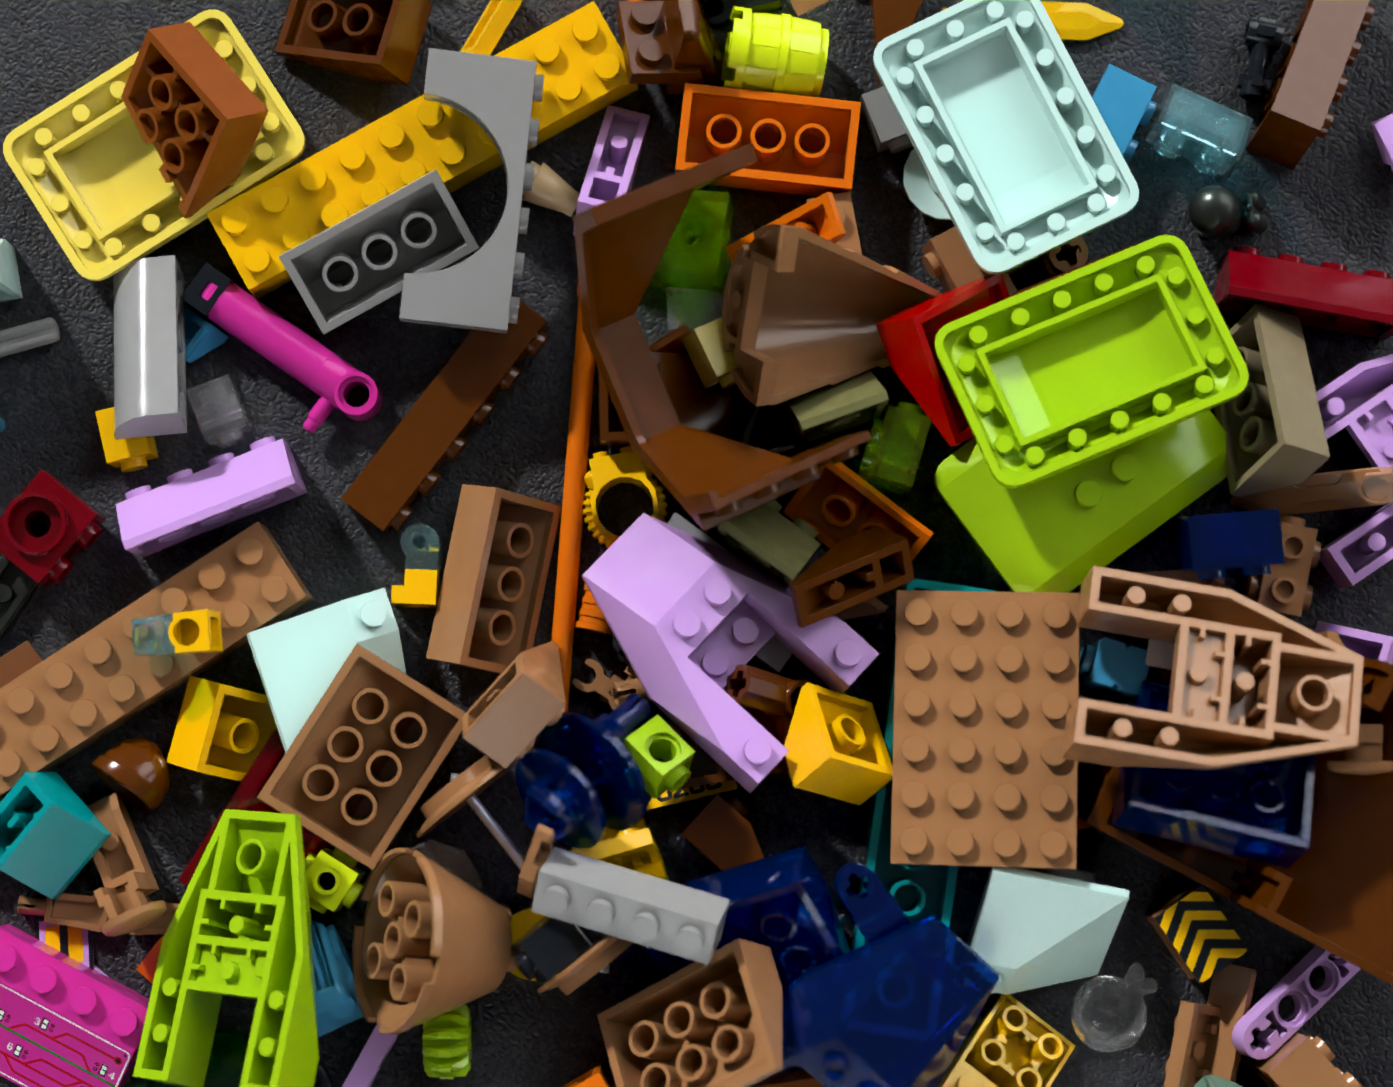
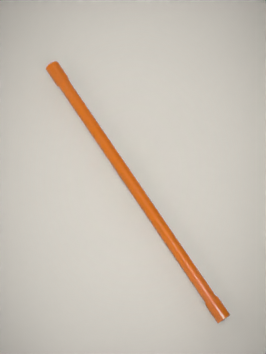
(572, 501)

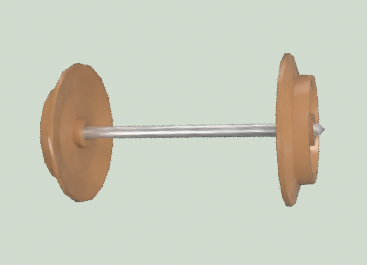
(463, 791)

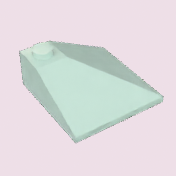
(306, 652)
(1044, 927)

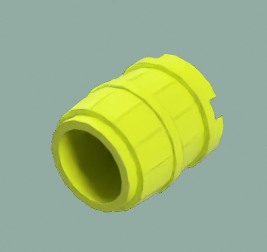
(775, 53)

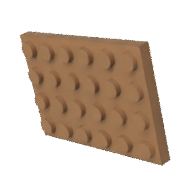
(984, 729)

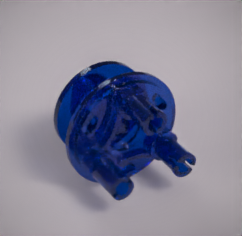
(585, 776)

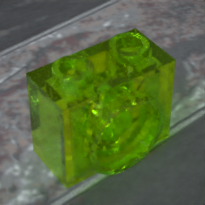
(701, 264)
(895, 448)

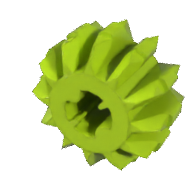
(448, 1044)

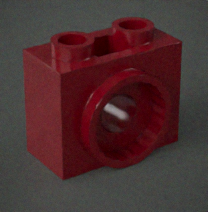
(72, 528)

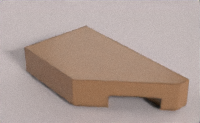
(537, 855)

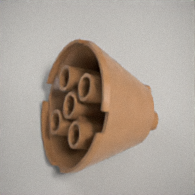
(425, 943)

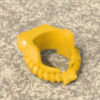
(615, 469)

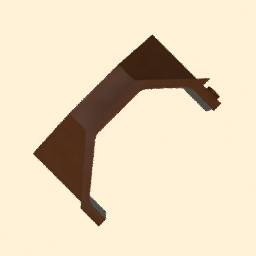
(616, 259)

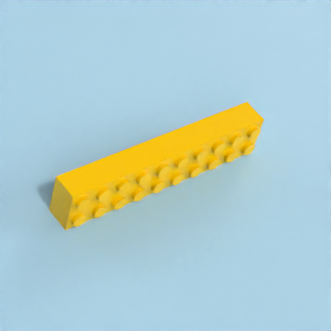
(581, 76)

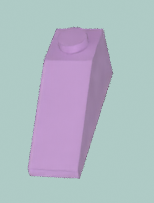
(613, 157)

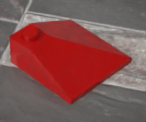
(911, 351)

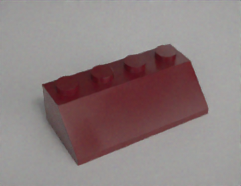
(1320, 296)

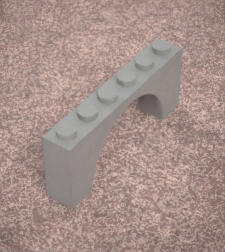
(499, 99)

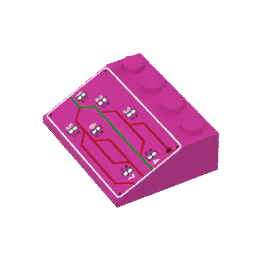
(63, 1018)

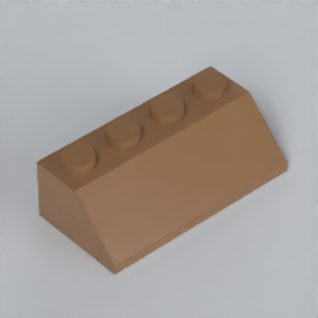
(493, 578)

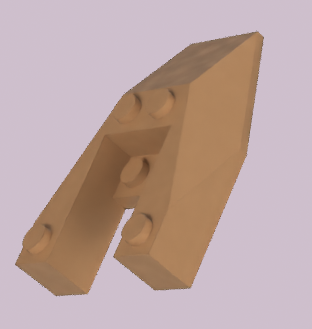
(1240, 680)

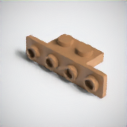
(1204, 1031)

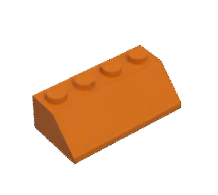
(799, 140)

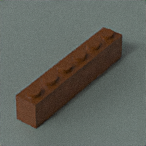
(442, 418)

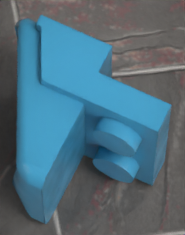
(333, 980)

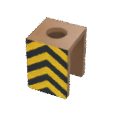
(1196, 932)

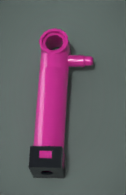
(283, 345)

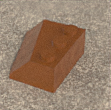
(192, 112)

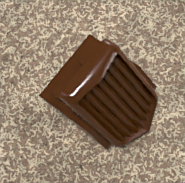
(668, 44)

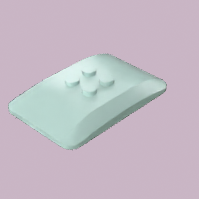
(1005, 129)

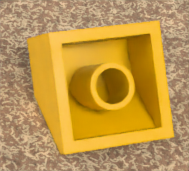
(220, 729)
(836, 746)

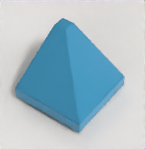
(200, 336)

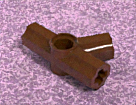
(766, 694)

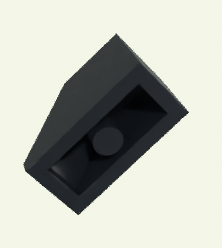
(548, 948)

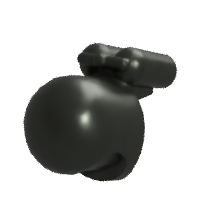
(1220, 213)

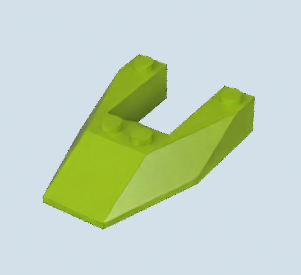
(244, 936)

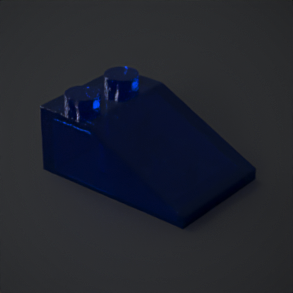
(1227, 541)

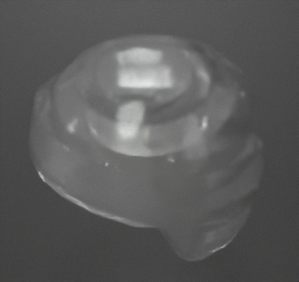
(1112, 1010)

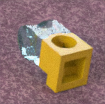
(422, 568)
(177, 633)

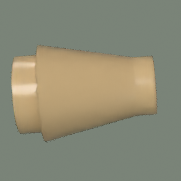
(551, 191)

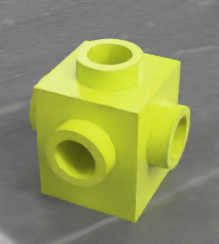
(346, 880)

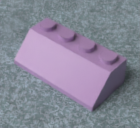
(209, 498)

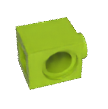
(660, 741)

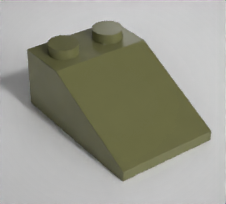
(835, 408)
(771, 540)

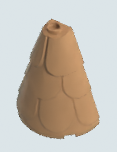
(807, 312)

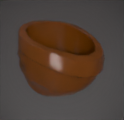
(136, 771)

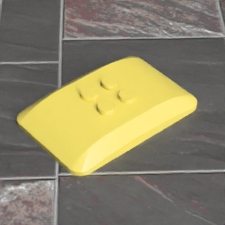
(104, 183)

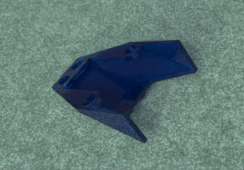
(887, 1009)

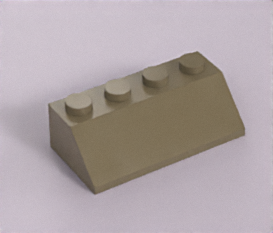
(1277, 420)

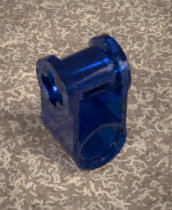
(875, 909)

